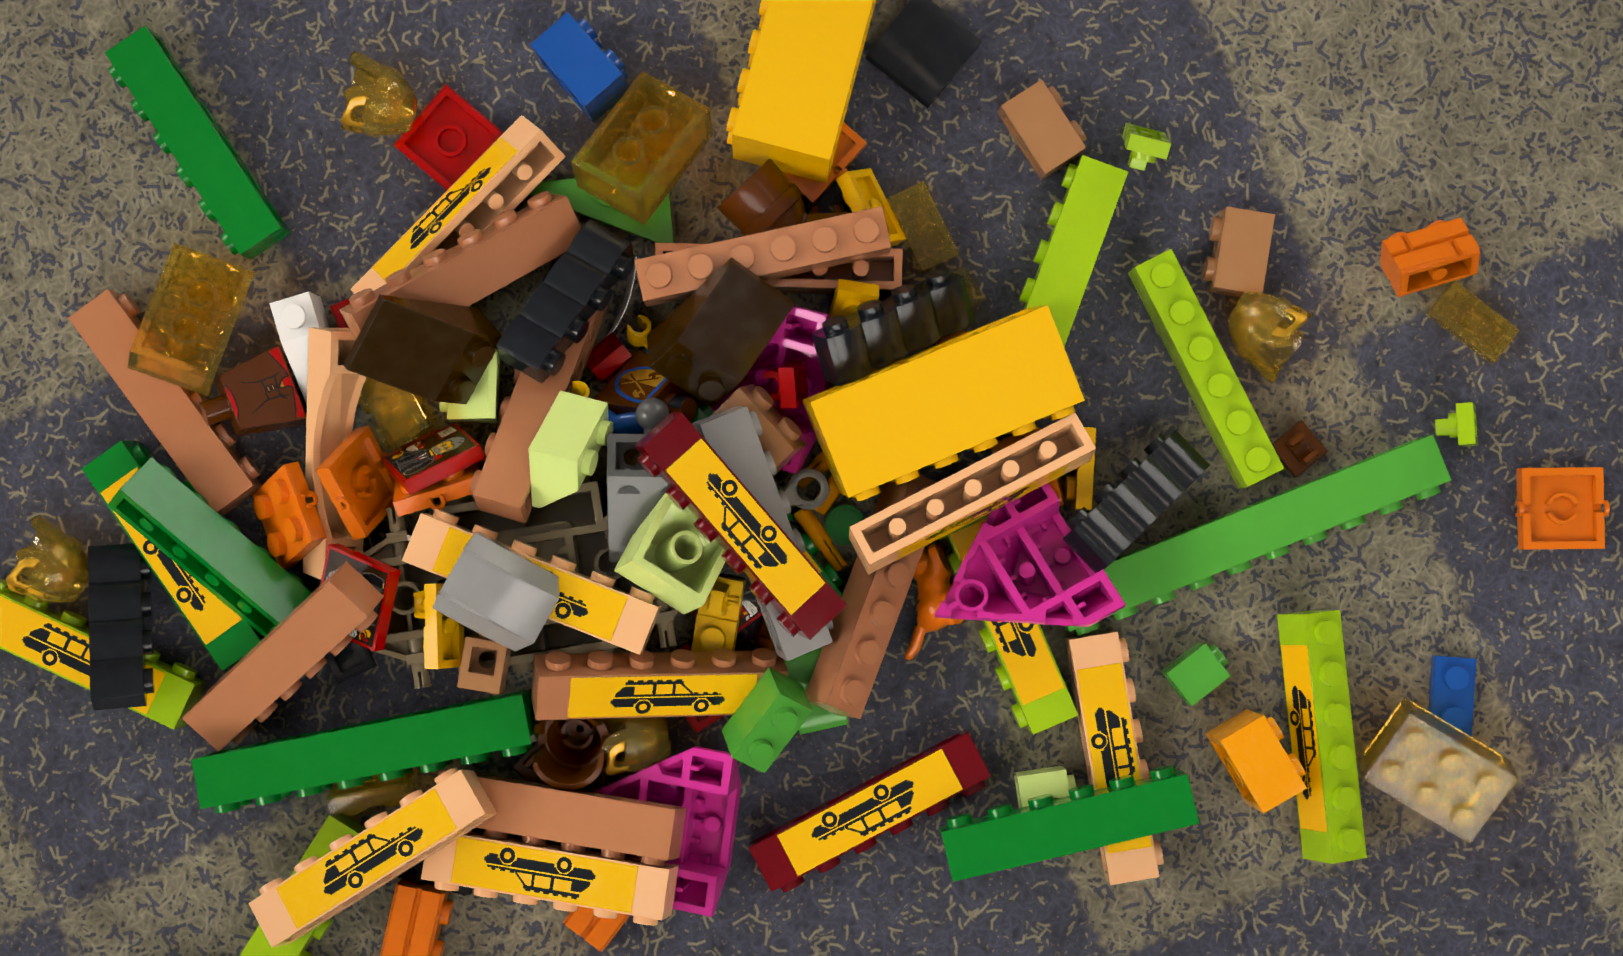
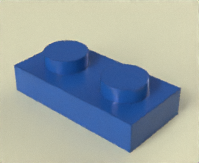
(1453, 690)

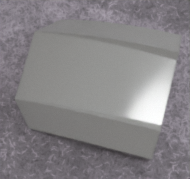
(498, 593)

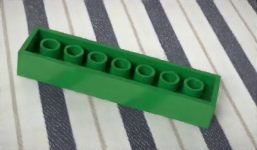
(365, 749)

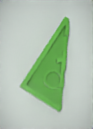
(657, 229)

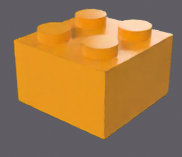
(1257, 760)

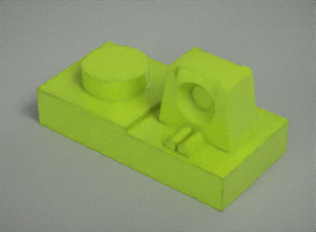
(1144, 145)
(1460, 425)

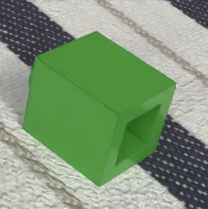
(1197, 672)

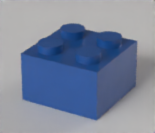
(580, 67)

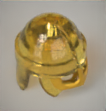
(380, 98)
(1264, 333)
(52, 564)
(642, 740)

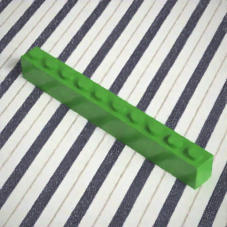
(1274, 524)

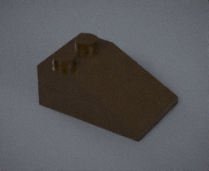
(717, 333)
(424, 348)

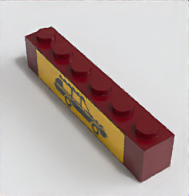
(740, 526)
(868, 811)

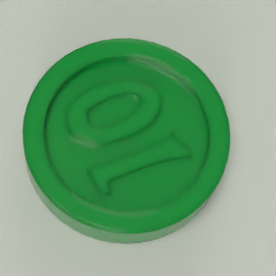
(840, 520)

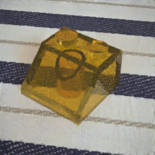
(400, 414)

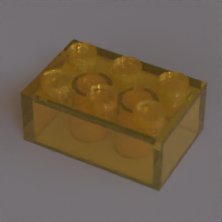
(643, 147)
(190, 319)
(1437, 770)

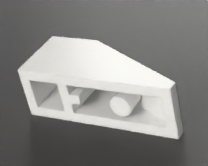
(292, 320)

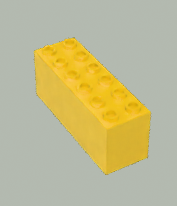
(798, 83)
(944, 402)

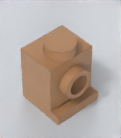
(474, 674)

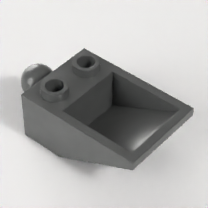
(630, 488)

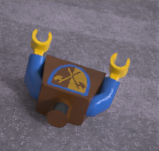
(636, 383)

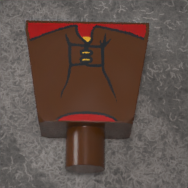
(256, 396)

